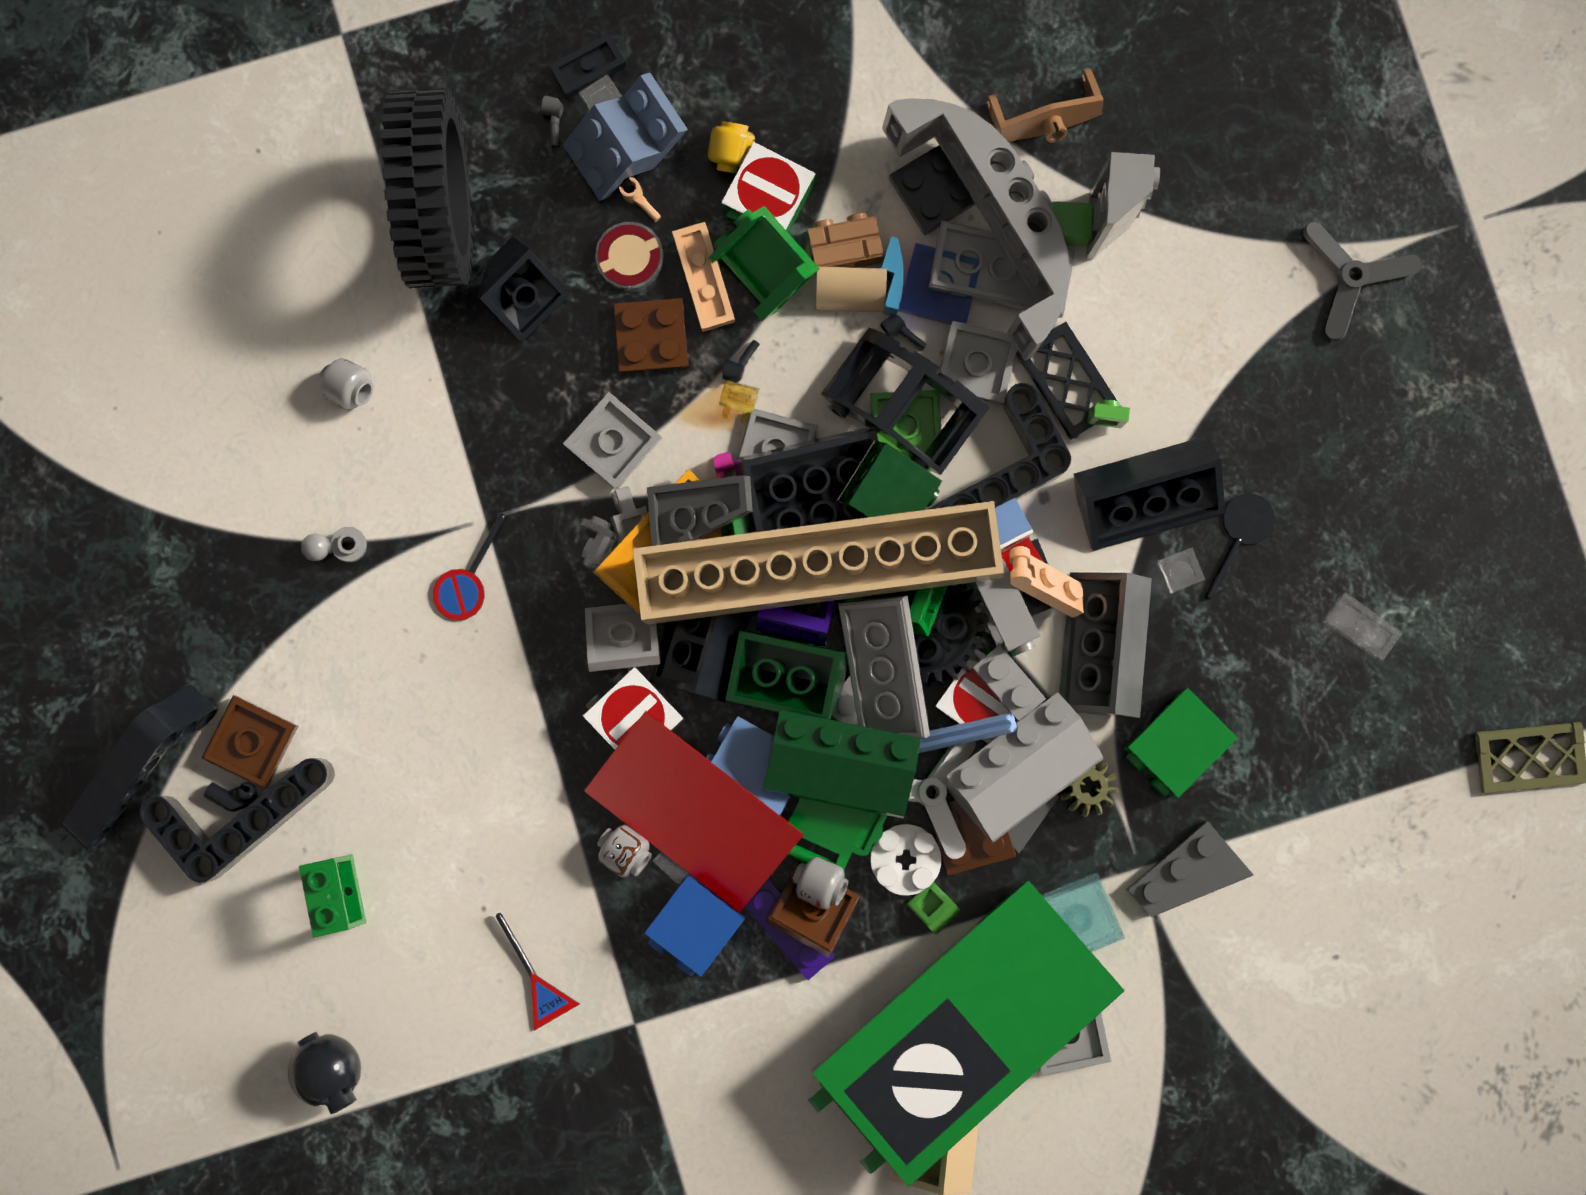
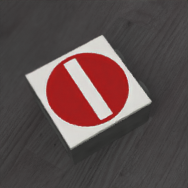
(625, 703)

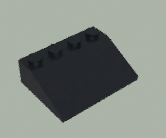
(803, 480)

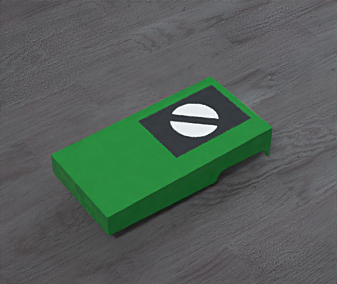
(965, 1034)

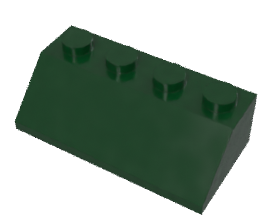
(842, 764)

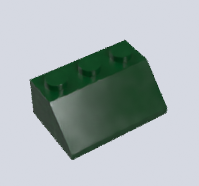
(786, 675)

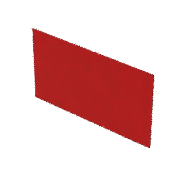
(693, 812)

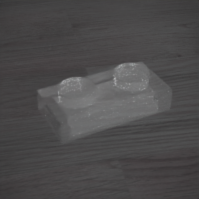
(1362, 626)

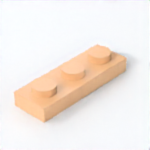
(703, 277)

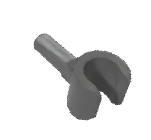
(554, 108)

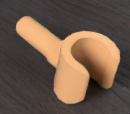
(638, 198)

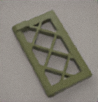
(1550, 779)

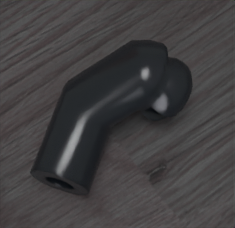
(233, 799)

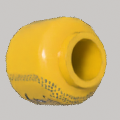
(729, 145)

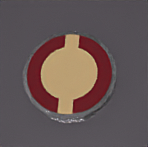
(629, 256)

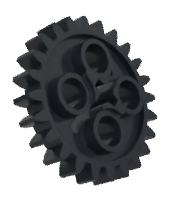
(956, 608)

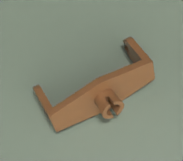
(1052, 117)

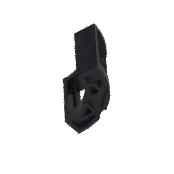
(861, 368)

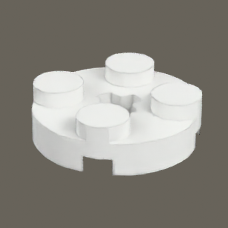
(921, 846)

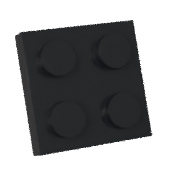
(931, 190)

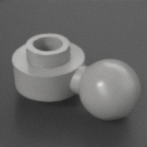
(316, 546)

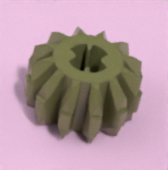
(1099, 793)

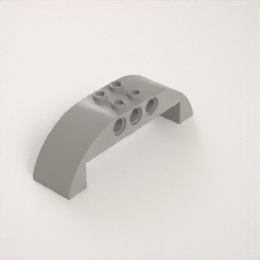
(1006, 198)

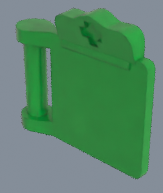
(836, 829)

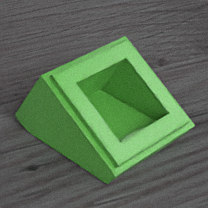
(934, 908)

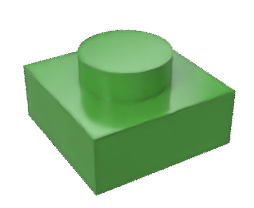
(1108, 414)

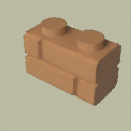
(846, 243)

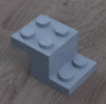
(624, 136)

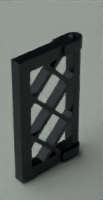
(1078, 354)

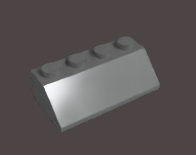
(1119, 196)
(1024, 768)

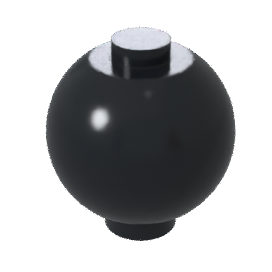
(325, 1071)

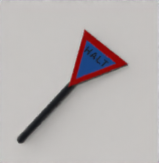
(546, 999)

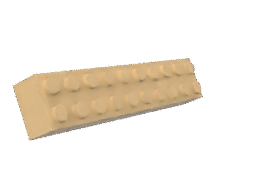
(818, 563)

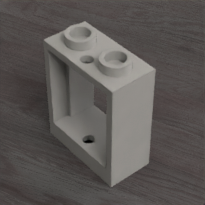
(1007, 614)

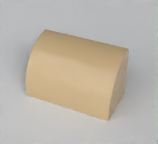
(851, 289)

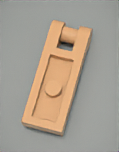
(1045, 582)

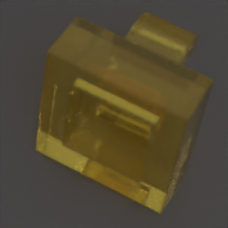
(738, 397)

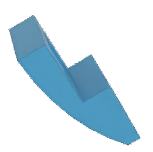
(894, 264)

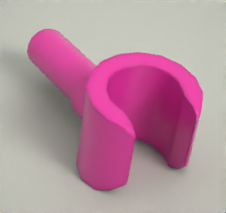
(722, 463)

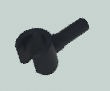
(895, 324)
(734, 371)

